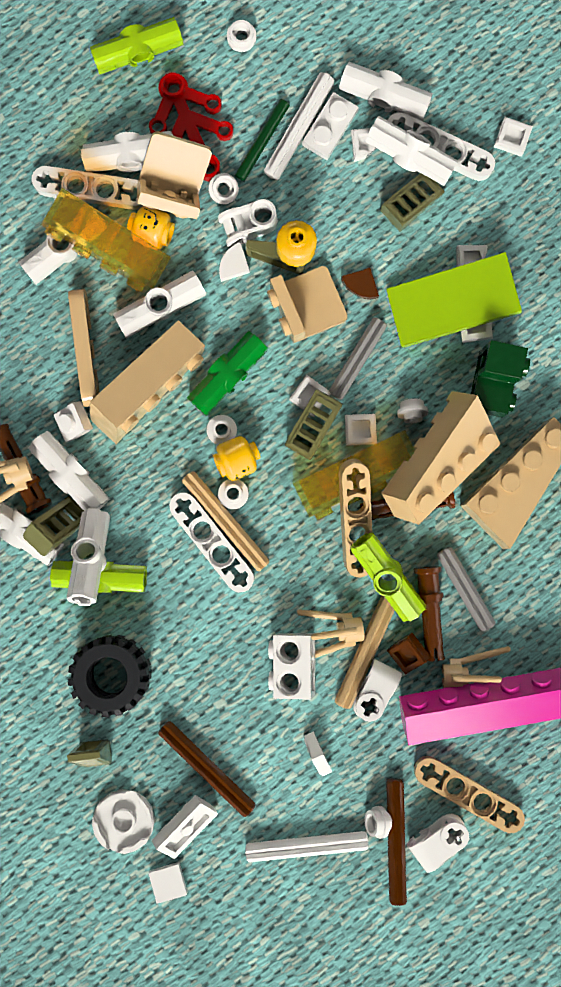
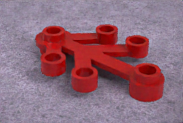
(187, 119)

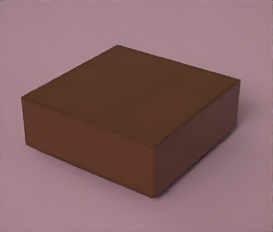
(408, 653)

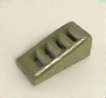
(395, 216)
(267, 253)
(300, 447)
(42, 537)
(91, 753)

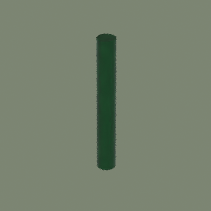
(262, 140)

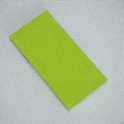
(454, 300)

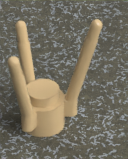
(16, 472)
(348, 631)
(457, 676)

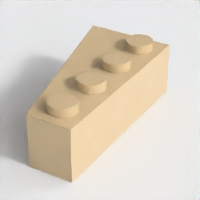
(146, 381)
(443, 459)
(514, 488)

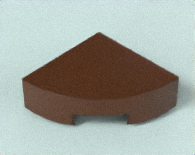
(361, 284)

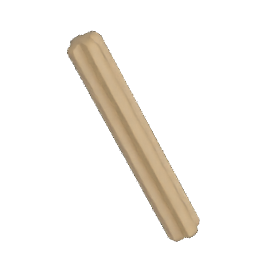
(225, 521)
(365, 654)

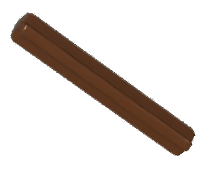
(207, 769)
(396, 842)

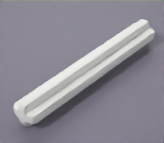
(299, 126)
(306, 846)

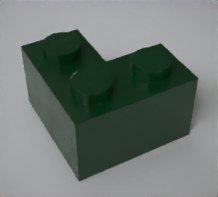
(495, 375)

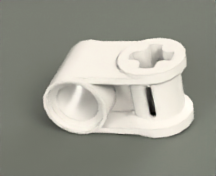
(246, 221)
(380, 686)
(436, 844)

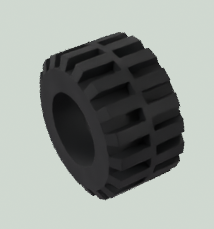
(88, 691)

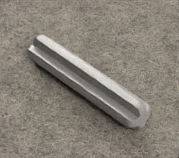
(357, 358)
(466, 589)

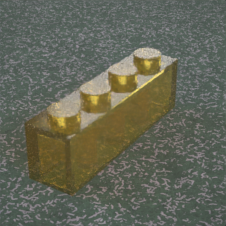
(104, 240)
(383, 459)

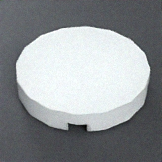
(130, 813)

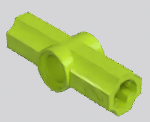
(136, 45)
(377, 563)
(113, 578)

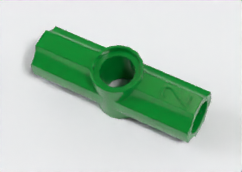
(227, 372)

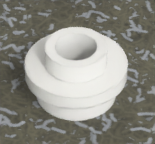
(236, 28)
(232, 186)
(412, 410)
(221, 420)
(236, 503)
(378, 822)

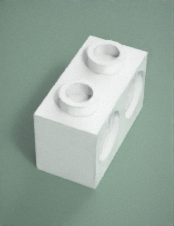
(302, 666)

